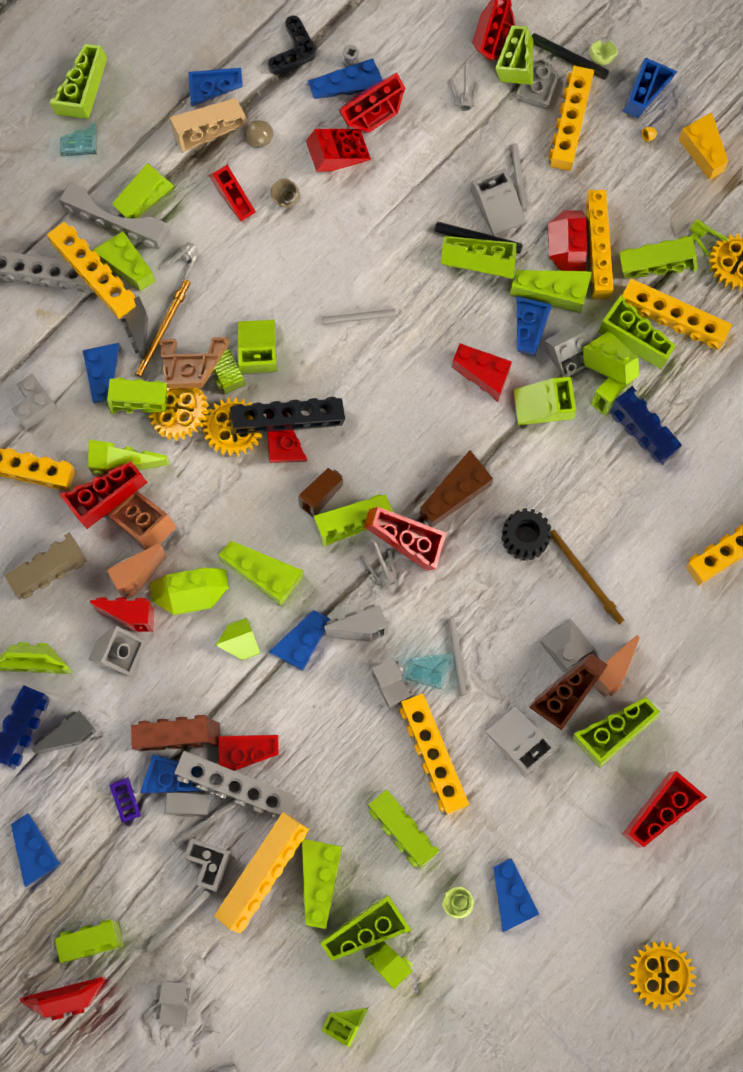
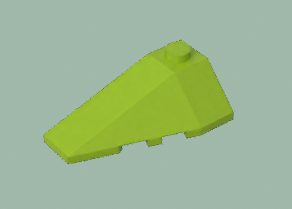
(105, 457)

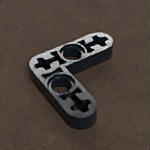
(298, 51)

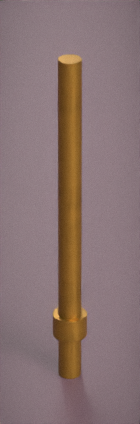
(178, 297)
(609, 606)

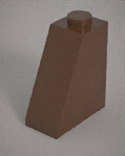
(320, 492)

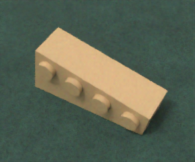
(206, 123)

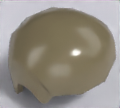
(258, 133)
(285, 193)

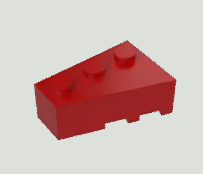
(482, 368)

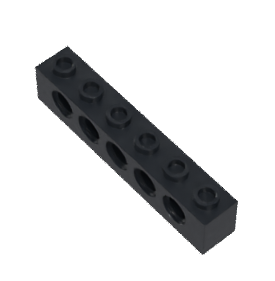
(279, 422)

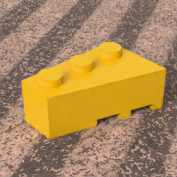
(705, 145)

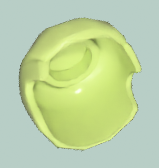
(603, 53)
(458, 902)

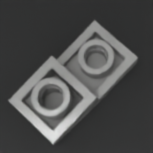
(186, 804)

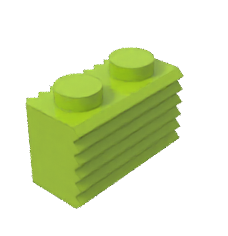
(228, 373)

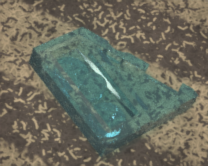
(80, 142)
(429, 670)

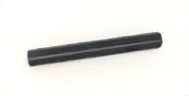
(569, 56)
(456, 231)

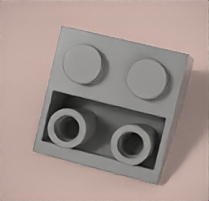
(567, 350)

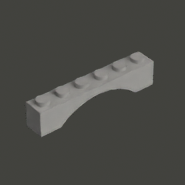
(146, 229)

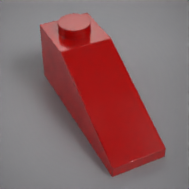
(232, 192)

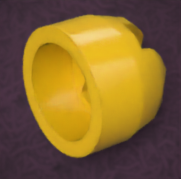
(648, 133)

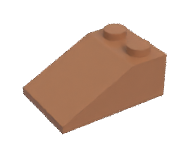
(142, 520)
(134, 572)
(616, 670)

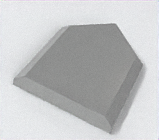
(543, 87)

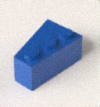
(647, 86)

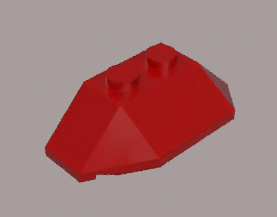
(493, 28)
(374, 104)
(568, 241)
(64, 999)

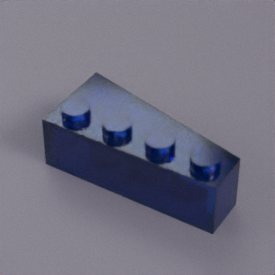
(645, 426)
(20, 725)

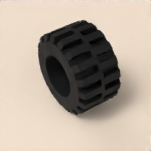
(531, 520)

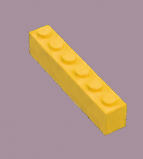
(261, 873)

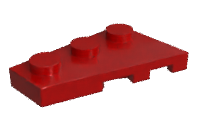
(284, 446)
(242, 751)

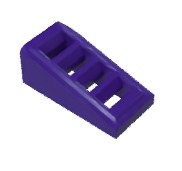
(125, 781)

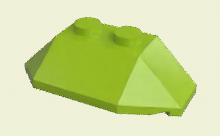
(189, 590)
(32, 659)

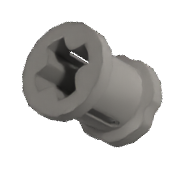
(351, 55)

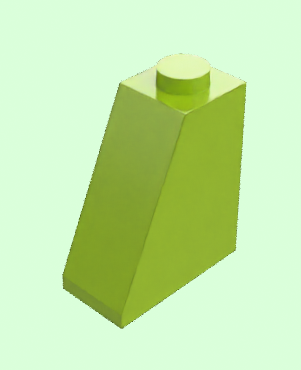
(607, 394)

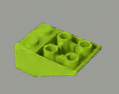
(257, 346)
(545, 401)

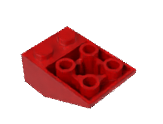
(337, 149)
(133, 614)

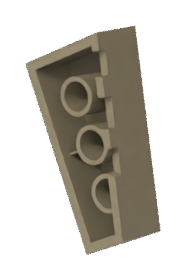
(46, 567)

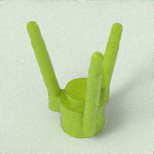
(700, 229)

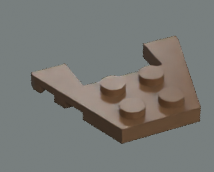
(190, 369)

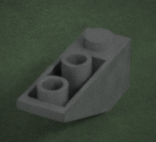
(137, 326)
(70, 733)

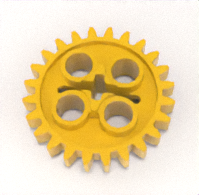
(721, 254)
(179, 411)
(215, 430)
(681, 975)

